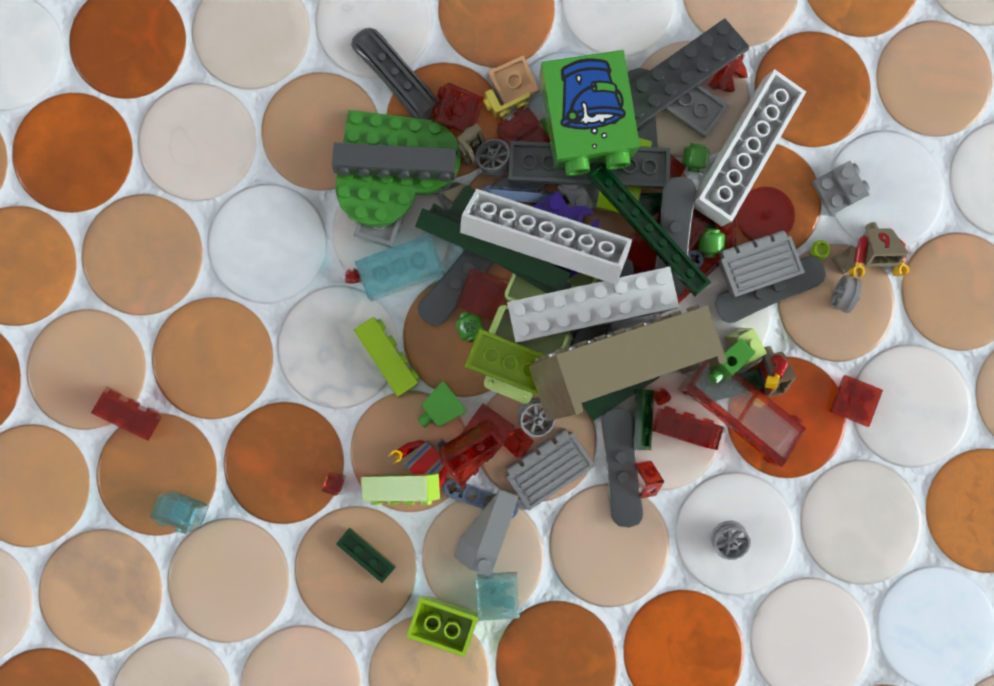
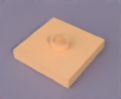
(513, 80)

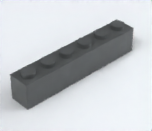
(394, 161)

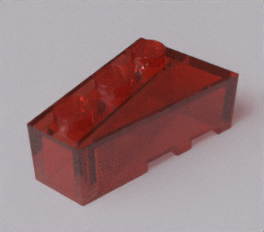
(126, 413)
(687, 428)
(470, 450)

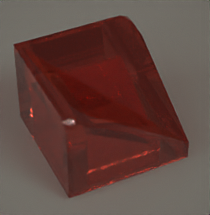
(676, 167)
(518, 442)
(333, 483)

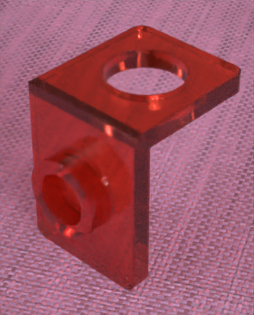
(651, 478)

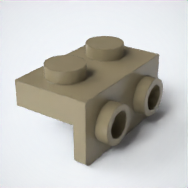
(469, 143)

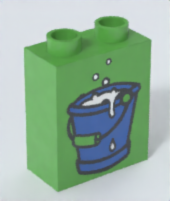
(589, 111)

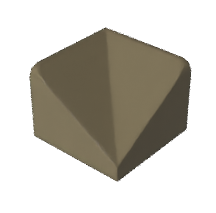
(453, 192)
(845, 259)

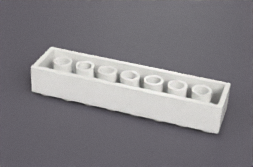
(748, 148)
(545, 236)
(593, 305)

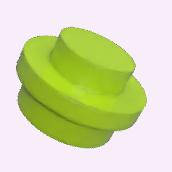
(820, 249)

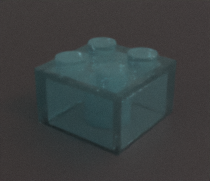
(179, 511)
(498, 596)

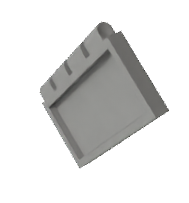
(760, 263)
(549, 471)

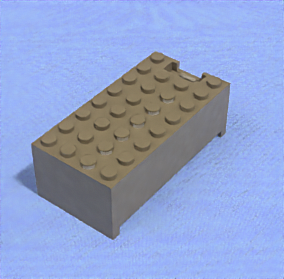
(625, 359)

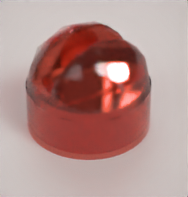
(352, 277)
(662, 396)

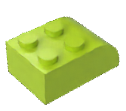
(443, 625)

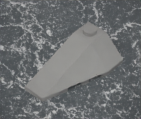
(483, 539)

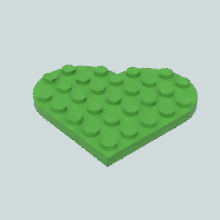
(379, 200)

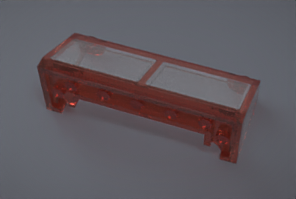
(746, 413)

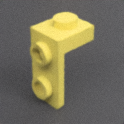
(492, 103)

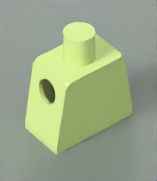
(752, 339)

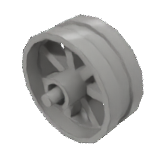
(493, 157)
(846, 294)
(536, 419)
(730, 540)

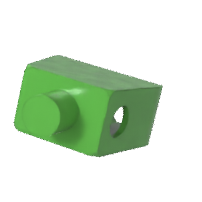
(736, 357)
(441, 407)

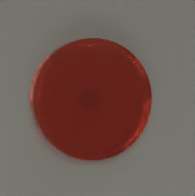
(765, 213)

